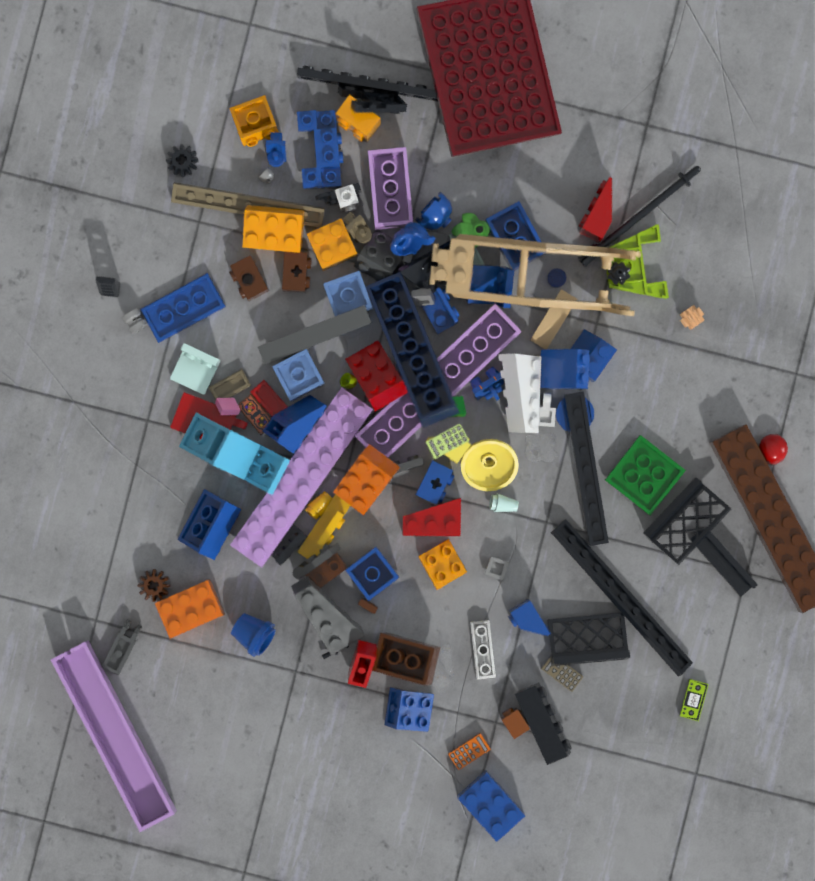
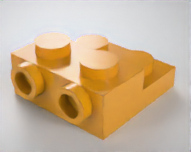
(254, 121)

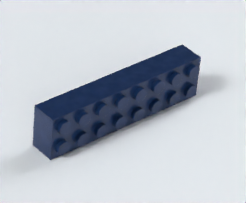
(412, 350)

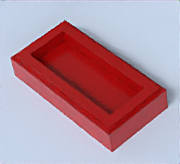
(268, 398)

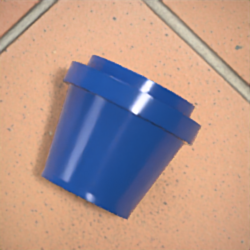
(253, 633)

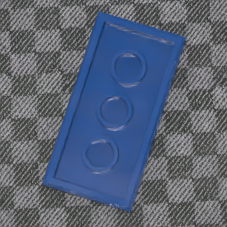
(183, 308)

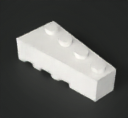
(522, 391)

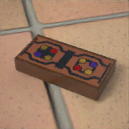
(254, 413)

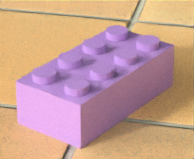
(390, 188)

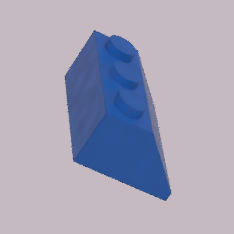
(209, 524)

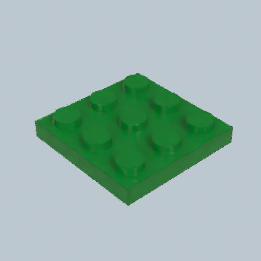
(645, 475)

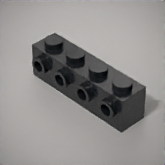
(543, 723)

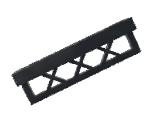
(725, 564)

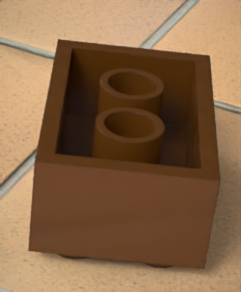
(406, 658)

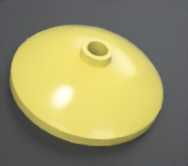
(493, 473)

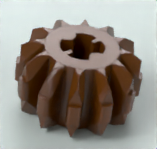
(154, 578)

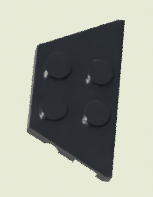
(419, 270)

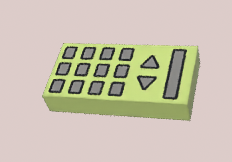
(447, 441)

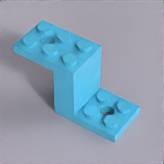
(234, 453)

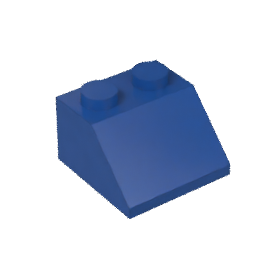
(599, 352)
(527, 618)

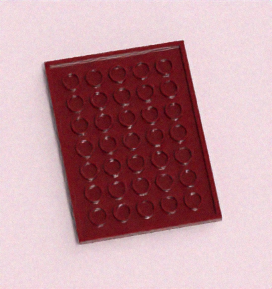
(488, 73)

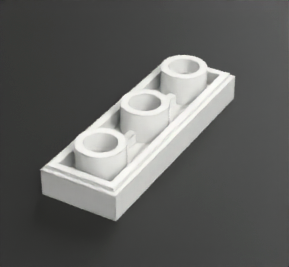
(483, 661)

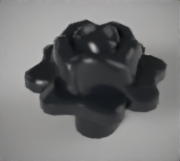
(618, 273)

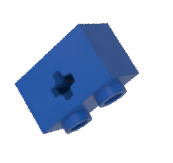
(435, 471)

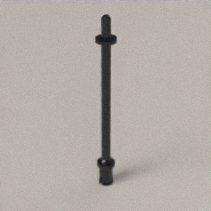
(684, 179)

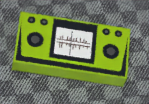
(693, 700)

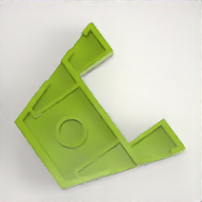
(637, 280)

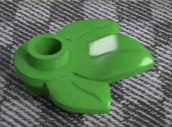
(470, 225)

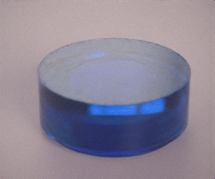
(556, 278)

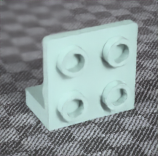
(195, 369)

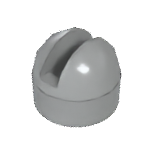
(267, 176)

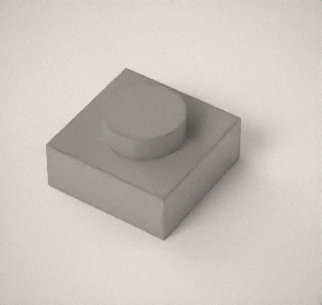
(423, 297)
(496, 568)

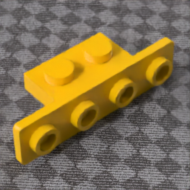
(325, 526)

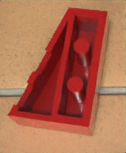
(435, 521)

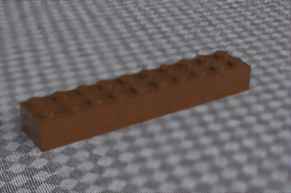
(769, 513)

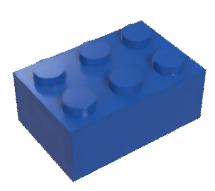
(514, 224)
(491, 805)

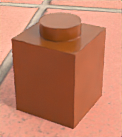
(514, 722)

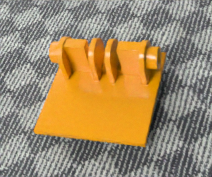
(442, 564)

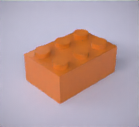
(366, 479)
(189, 608)

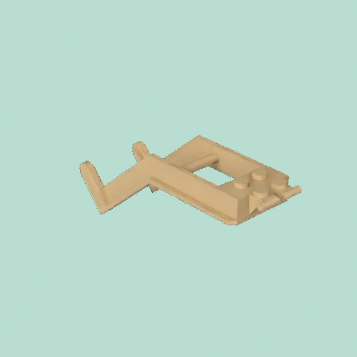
(457, 266)

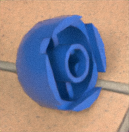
(436, 213)

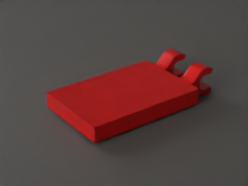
(191, 404)

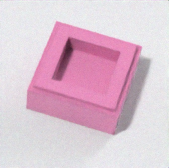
(227, 406)

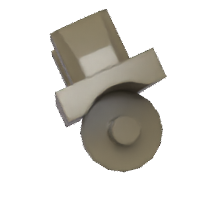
(357, 228)

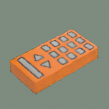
(469, 751)

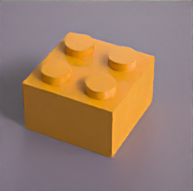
(361, 124)
(332, 244)

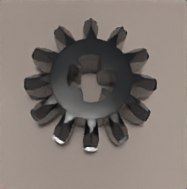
(187, 165)

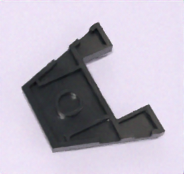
(373, 102)

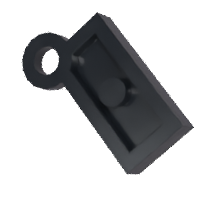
(331, 198)

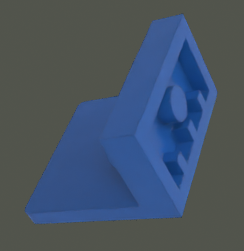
(493, 280)
(441, 313)
(409, 710)

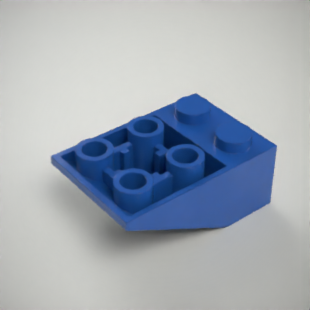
(295, 422)

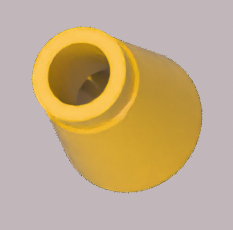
(318, 505)

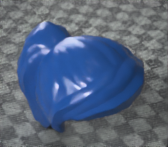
(410, 239)

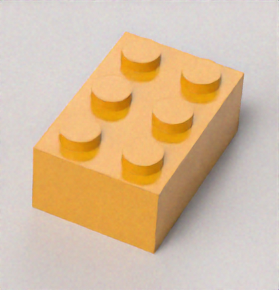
(273, 228)

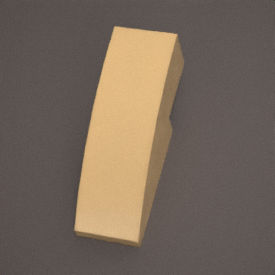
(551, 322)

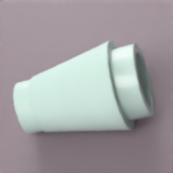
(501, 503)

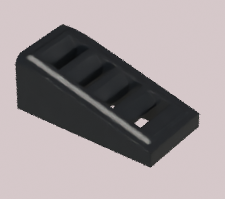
(108, 286)

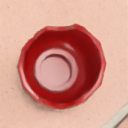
(773, 448)

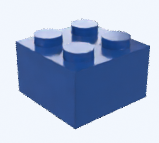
(372, 573)

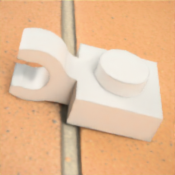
(547, 413)

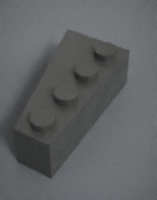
(328, 619)

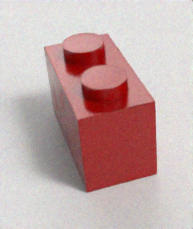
(362, 663)

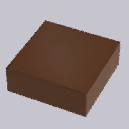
(368, 605)

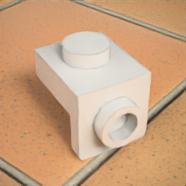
(347, 198)

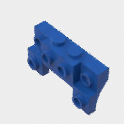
(328, 157)

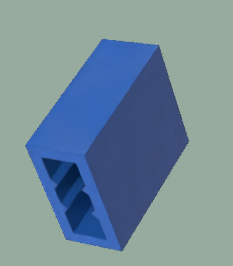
(564, 369)

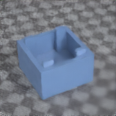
(347, 293)
(298, 375)

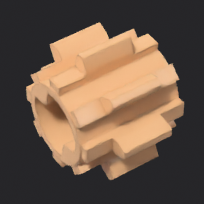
(692, 317)

